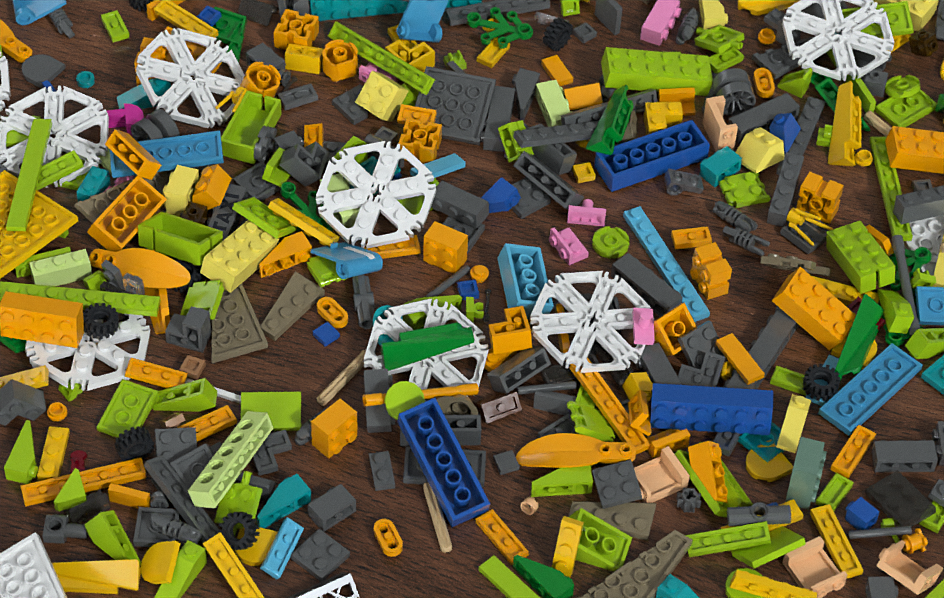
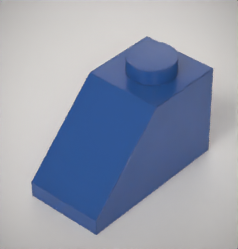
(785, 128)
(501, 196)

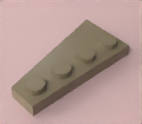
(292, 303)
(630, 518)

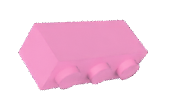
(660, 21)

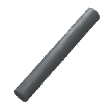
(450, 281)
(546, 387)
(880, 532)

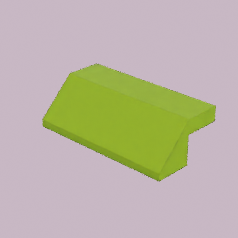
(736, 496)

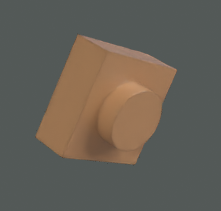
(193, 366)
(172, 421)

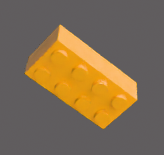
(916, 149)
(121, 219)
(814, 308)
(41, 319)

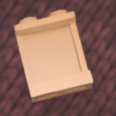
(715, 126)
(661, 477)
(814, 569)
(906, 570)

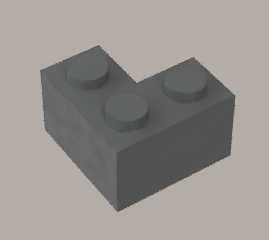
(305, 163)
(190, 330)
(20, 400)

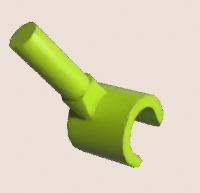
(888, 522)

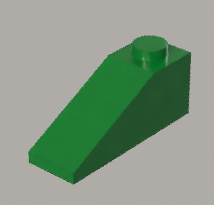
(544, 579)

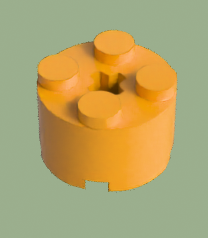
(340, 60)
(261, 79)

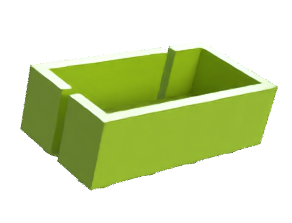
(243, 129)
(178, 237)
(860, 256)

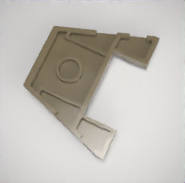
(792, 263)

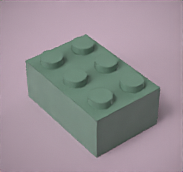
(806, 472)

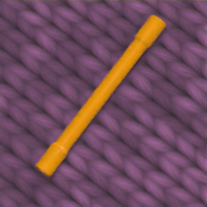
(464, 389)

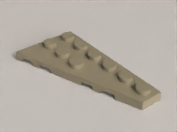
(97, 204)
(235, 327)
(646, 572)

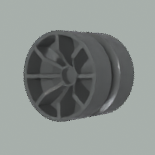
(736, 89)
(155, 126)

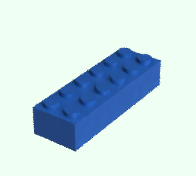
(652, 155)
(711, 409)
(443, 462)

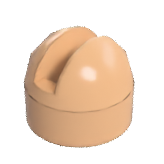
(529, 510)

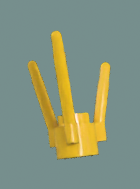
(236, 96)
(797, 217)

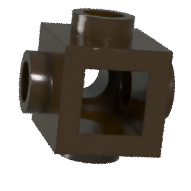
(923, 43)
(195, 213)

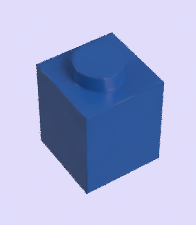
(861, 514)

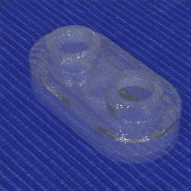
(544, 18)

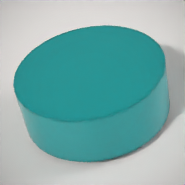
(85, 79)

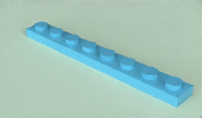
(665, 262)

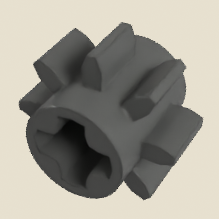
(688, 500)

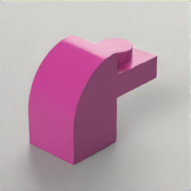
(125, 117)

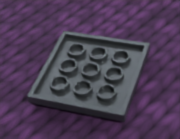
(460, 103)

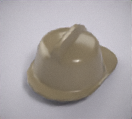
(632, 129)
(457, 405)

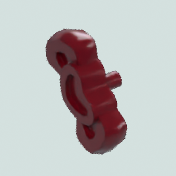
(77, 460)

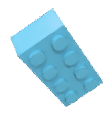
(523, 277)

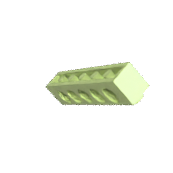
(230, 459)

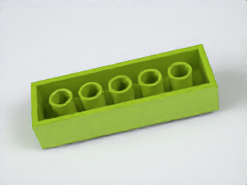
(655, 70)

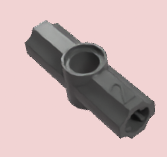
(363, 301)
(748, 515)

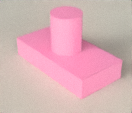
(586, 214)
(643, 326)

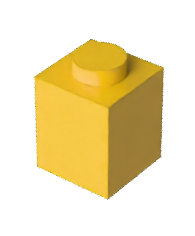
(638, 382)

